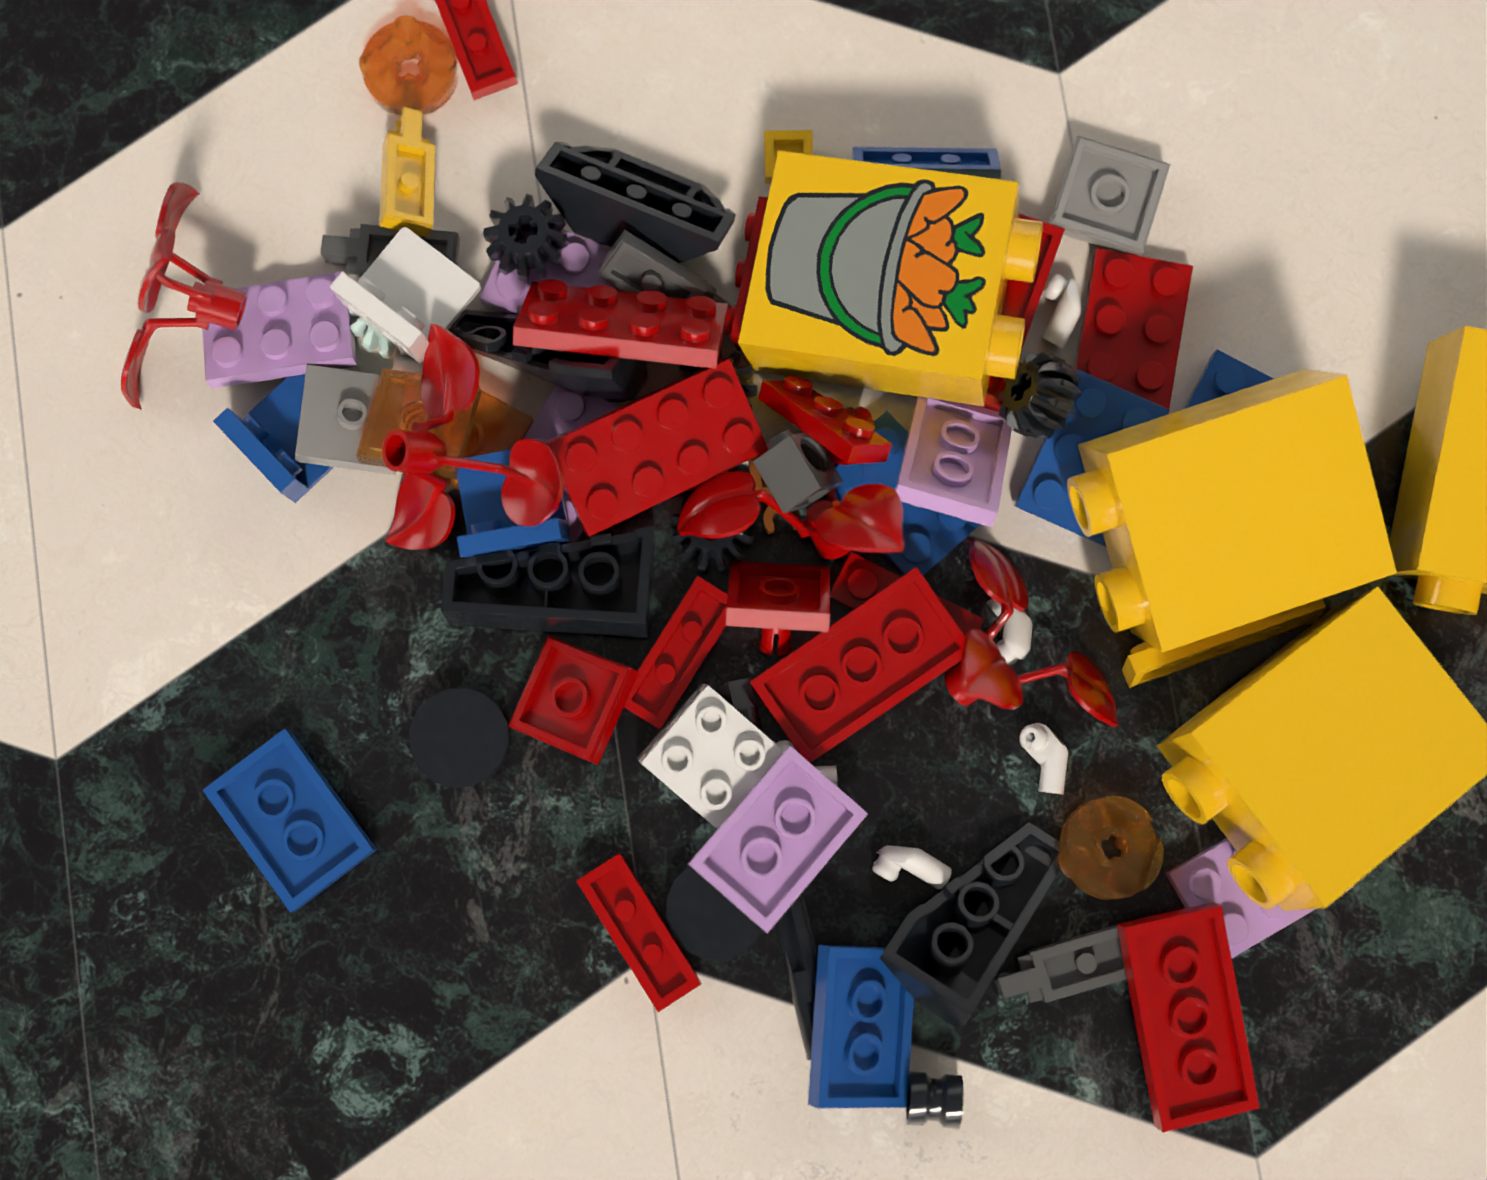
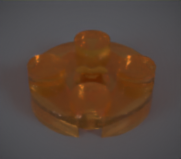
(405, 41)
(1085, 860)

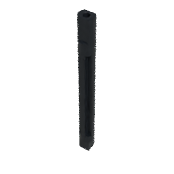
(794, 926)

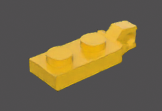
(407, 176)

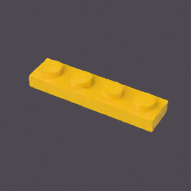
(1149, 663)

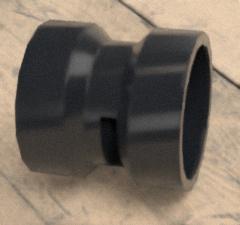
(935, 1099)

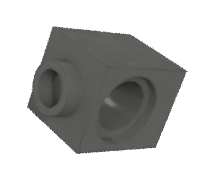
(797, 470)

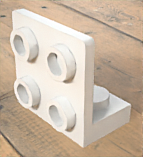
(407, 292)
(710, 755)

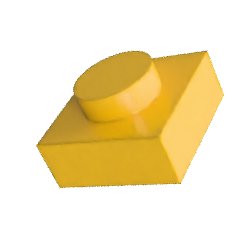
(784, 140)

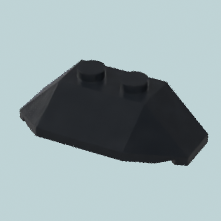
(612, 192)

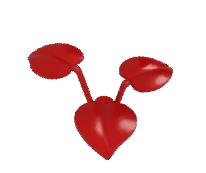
(209, 301)
(422, 508)
(863, 521)
(985, 672)

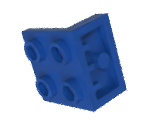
(270, 439)
(487, 522)

